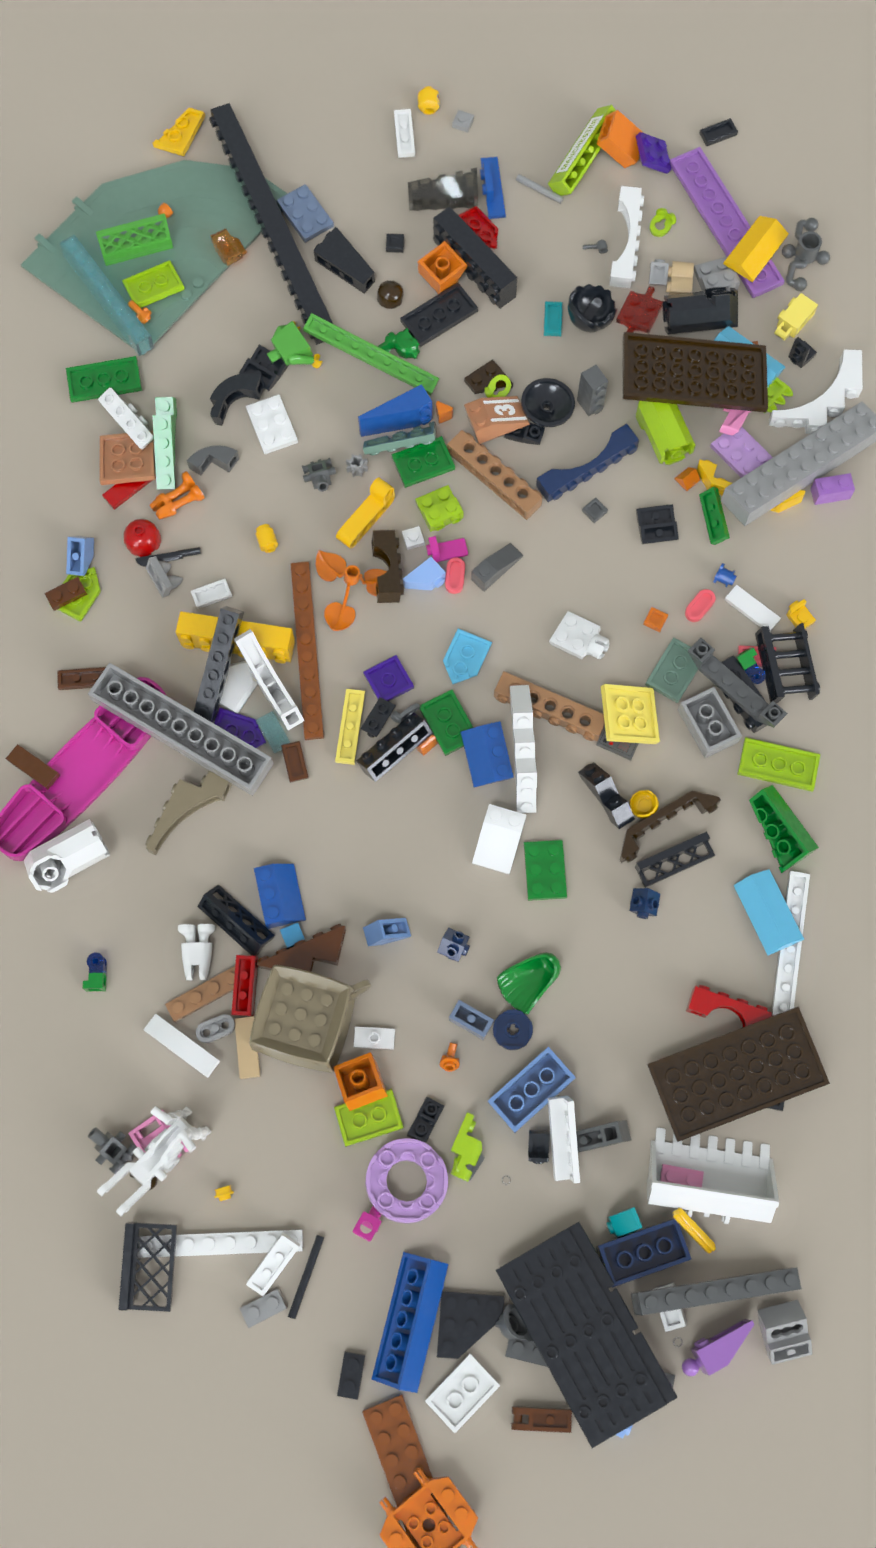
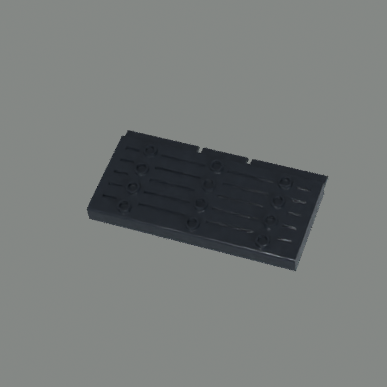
(586, 1335)

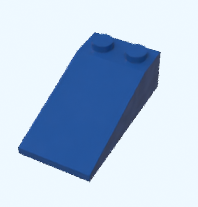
(399, 413)

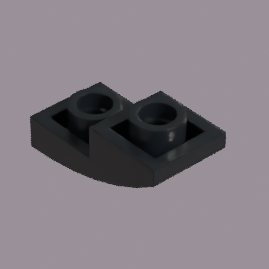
(529, 434)
(425, 1120)

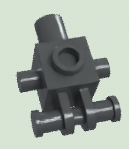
(319, 474)
(111, 1149)

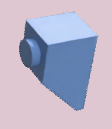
(79, 554)
(386, 931)

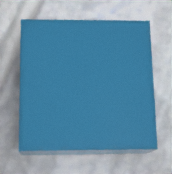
(292, 935)

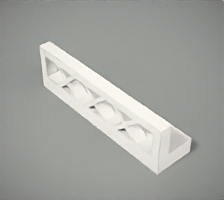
(563, 1139)

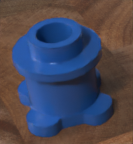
(725, 576)

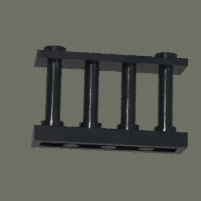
(773, 673)

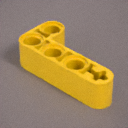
(367, 514)

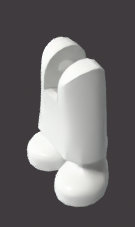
(196, 952)

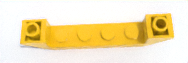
(706, 472)

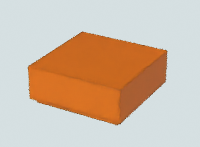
(655, 619)

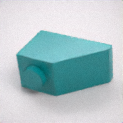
(623, 1222)

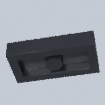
(351, 1375)

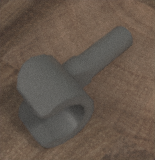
(601, 246)

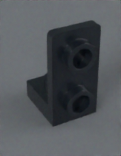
(801, 352)

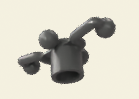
(805, 252)

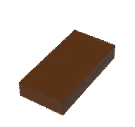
(294, 761)

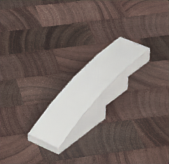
(181, 1045)

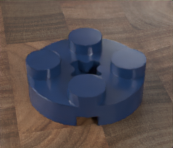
(520, 1038)

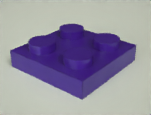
(653, 152)
(388, 679)

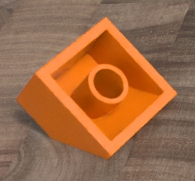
(441, 267)

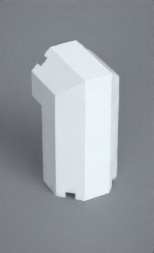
(65, 856)

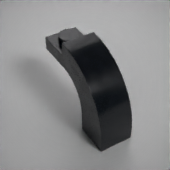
(232, 389)

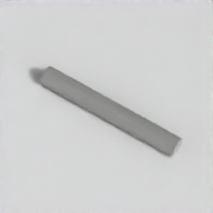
(533, 185)

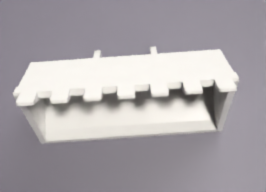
(731, 1183)

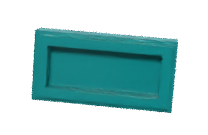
(553, 318)

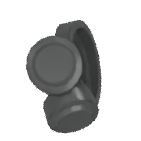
(399, 717)

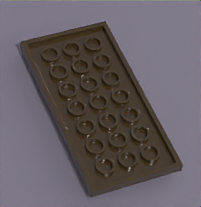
(695, 372)
(738, 1074)

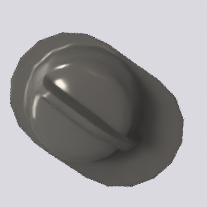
(512, 1325)

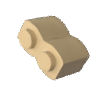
(680, 278)

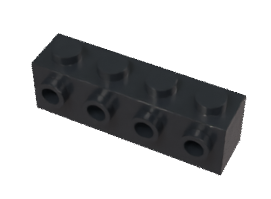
(394, 746)

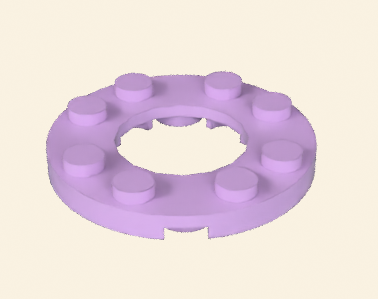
(435, 1173)

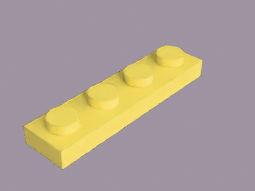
(350, 726)

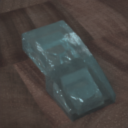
(272, 731)

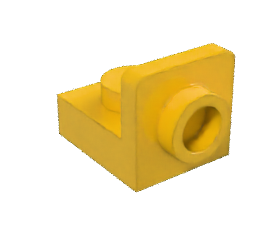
(800, 614)

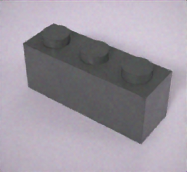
(592, 390)

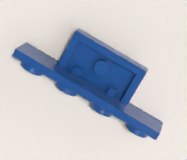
(492, 187)

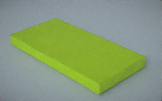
(779, 764)

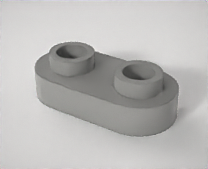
(215, 1028)

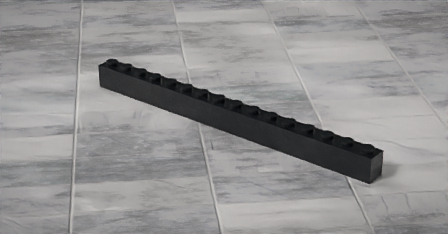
(268, 215)

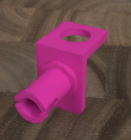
(369, 1220)

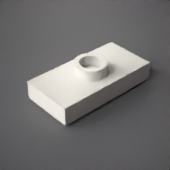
(211, 593)
(374, 1038)

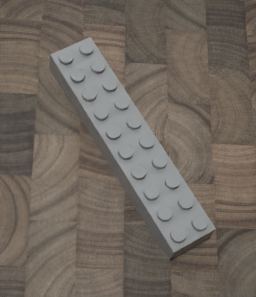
(801, 464)
(181, 729)

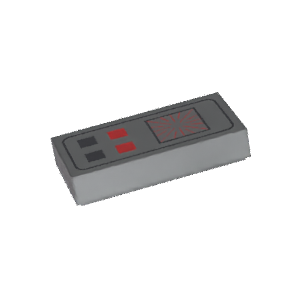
(622, 749)

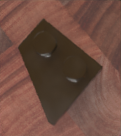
(482, 376)

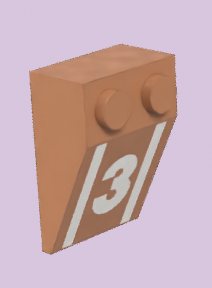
(495, 417)

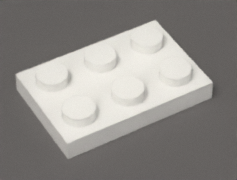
(271, 424)
(462, 1393)

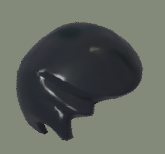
(591, 308)

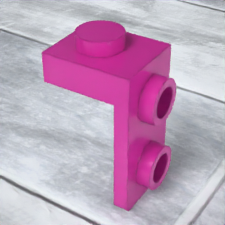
(446, 550)

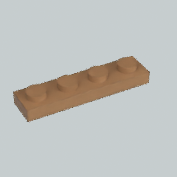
(201, 995)

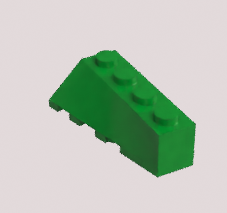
(782, 828)

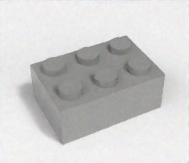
(709, 722)

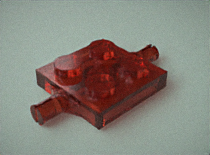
(639, 311)

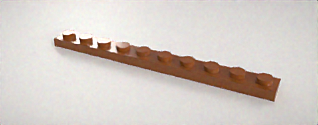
(307, 651)

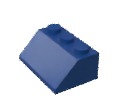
(487, 754)
(279, 894)

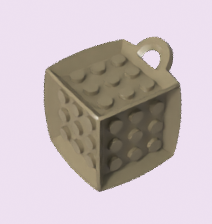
(304, 1017)

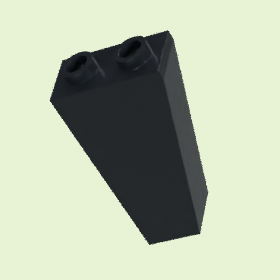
(344, 261)

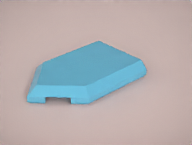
(465, 656)

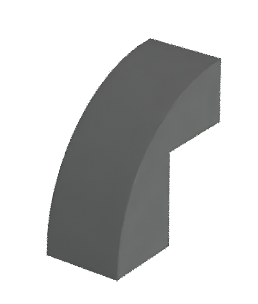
(219, 455)

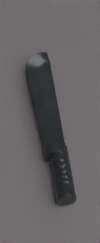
(180, 554)

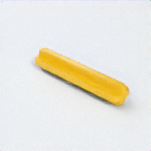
(694, 1230)

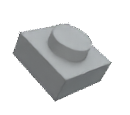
(463, 121)

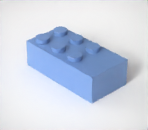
(531, 1089)

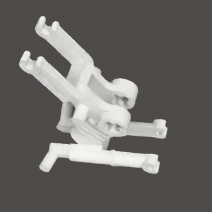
(159, 1154)

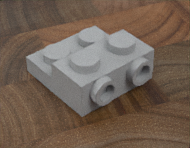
(716, 274)

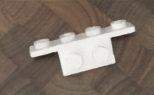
(127, 418)

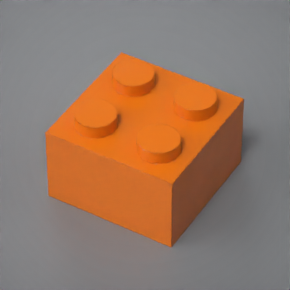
(360, 1081)

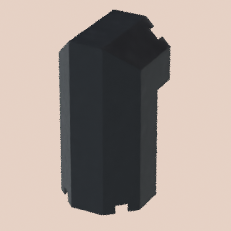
(701, 310)

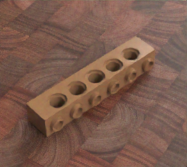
(524, 506)
(561, 705)

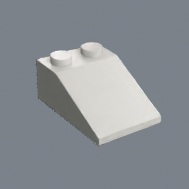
(499, 839)

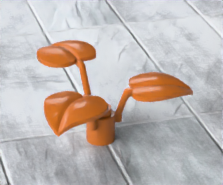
(331, 566)

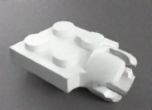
(579, 637)

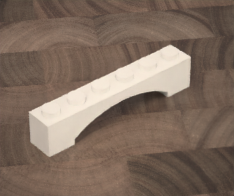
(622, 269)

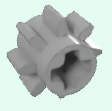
(360, 468)

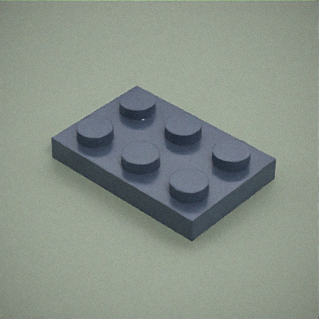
(305, 213)

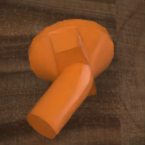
(142, 314)
(449, 1062)

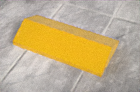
(756, 247)

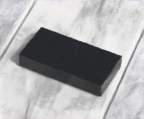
(718, 132)

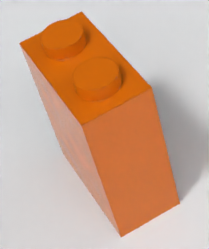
(619, 139)

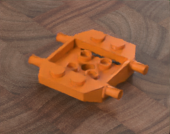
(423, 1506)

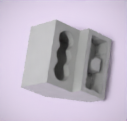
(785, 1332)

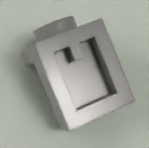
(658, 272)

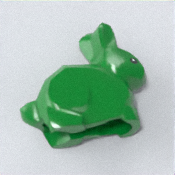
(403, 343)

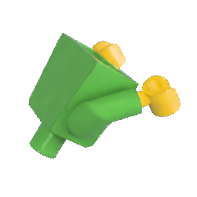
(292, 347)

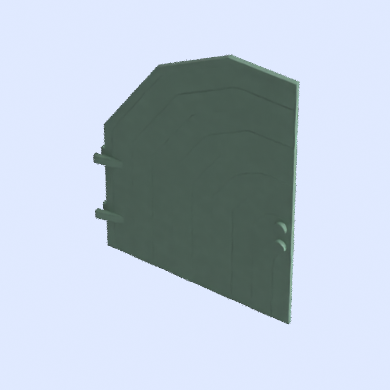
(202, 202)

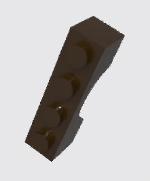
(385, 548)

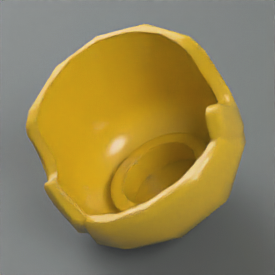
(644, 803)

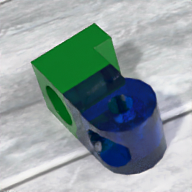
(750, 666)
(97, 973)

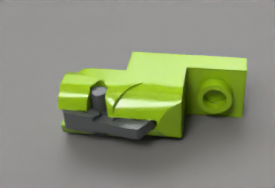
(468, 1151)

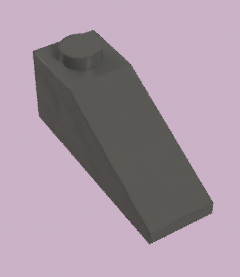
(495, 566)
(603, 1136)

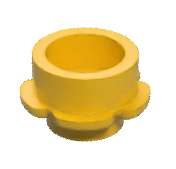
(223, 1193)

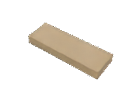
(247, 1058)

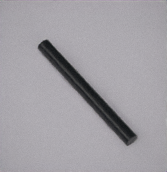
(306, 1277)

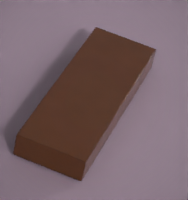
(78, 678)
(32, 766)

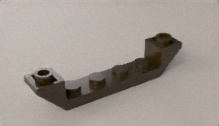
(703, 801)

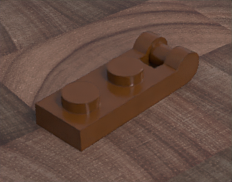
(542, 1419)

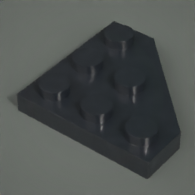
(465, 1321)

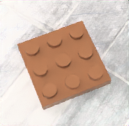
(124, 461)

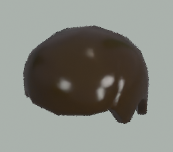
(390, 294)

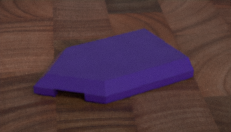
(240, 726)

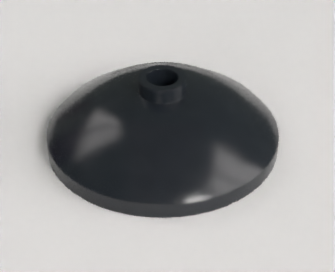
(548, 394)

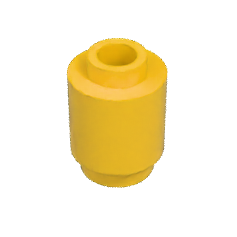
(266, 538)

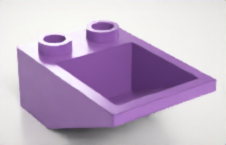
(718, 1350)

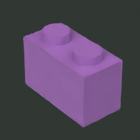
(832, 489)

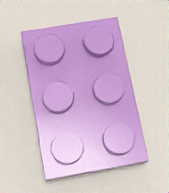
(740, 452)

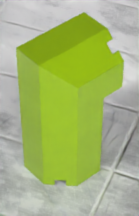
(665, 431)

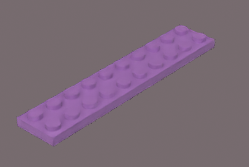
(720, 213)

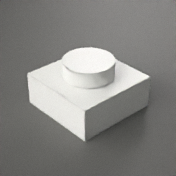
(413, 538)

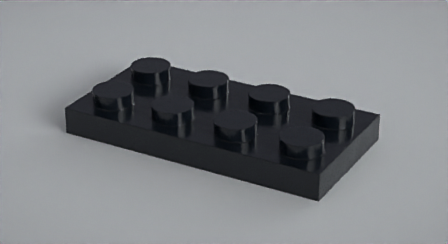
(439, 314)

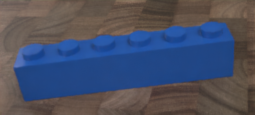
(410, 1322)

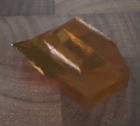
(228, 247)

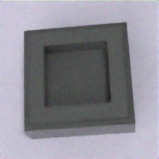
(594, 510)

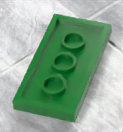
(93, 379)

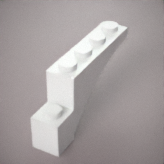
(268, 680)

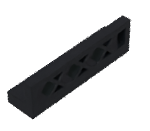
(671, 853)
(232, 922)

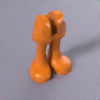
(164, 504)

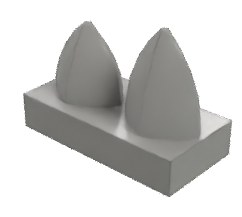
(163, 582)

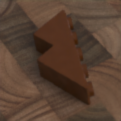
(322, 948)

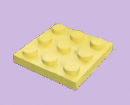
(630, 714)

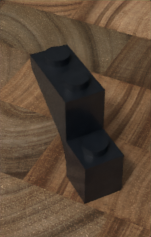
(605, 791)

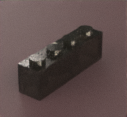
(444, 191)

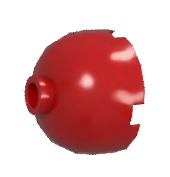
(141, 537)

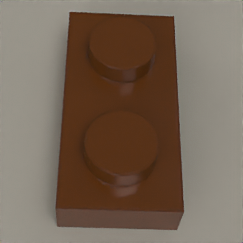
(65, 593)

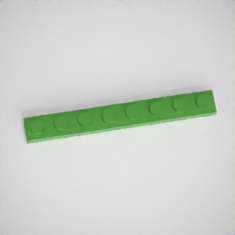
(370, 353)

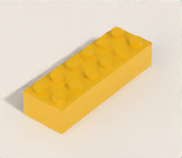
(198, 632)

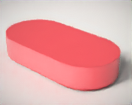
(455, 575)
(700, 605)

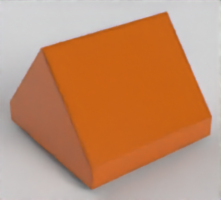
(443, 412)
(688, 478)
(427, 745)

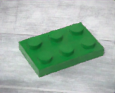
(423, 462)
(446, 721)
(545, 870)

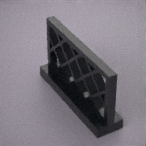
(129, 1267)

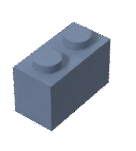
(471, 1020)

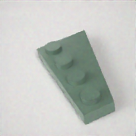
(401, 439)

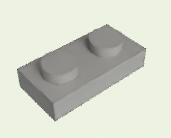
(263, 1308)

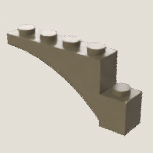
(183, 802)

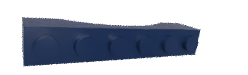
(558, 481)

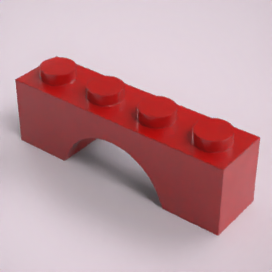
(704, 1001)

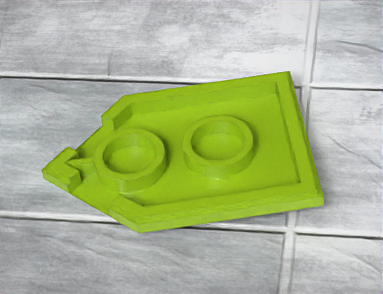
(79, 607)

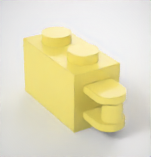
(795, 317)

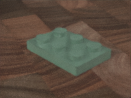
(673, 671)

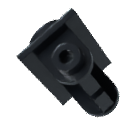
(378, 717)

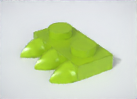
(775, 394)

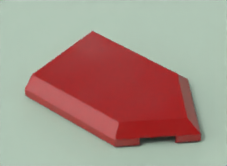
(481, 226)

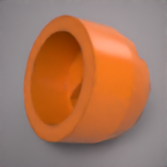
(164, 208)

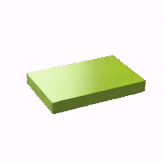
(153, 284)
(369, 1120)

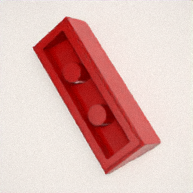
(244, 985)

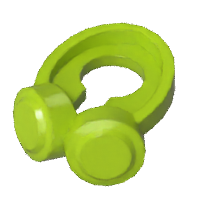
(662, 214)
(492, 386)

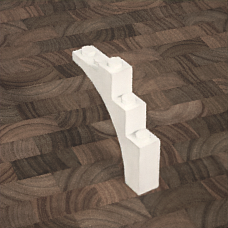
(831, 403)
(523, 748)

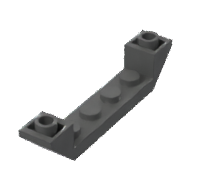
(733, 686)

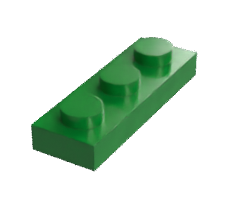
(714, 515)

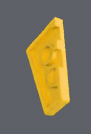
(181, 134)

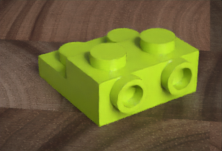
(440, 508)

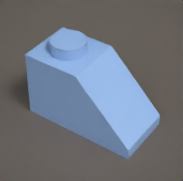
(425, 576)

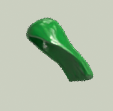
(528, 980)

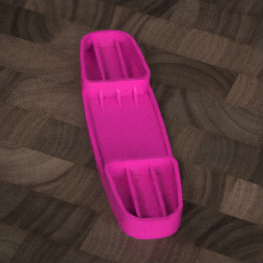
(86, 770)

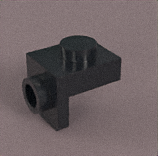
(538, 1146)

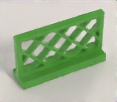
(138, 246)

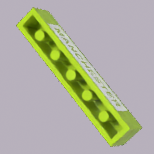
(580, 155)

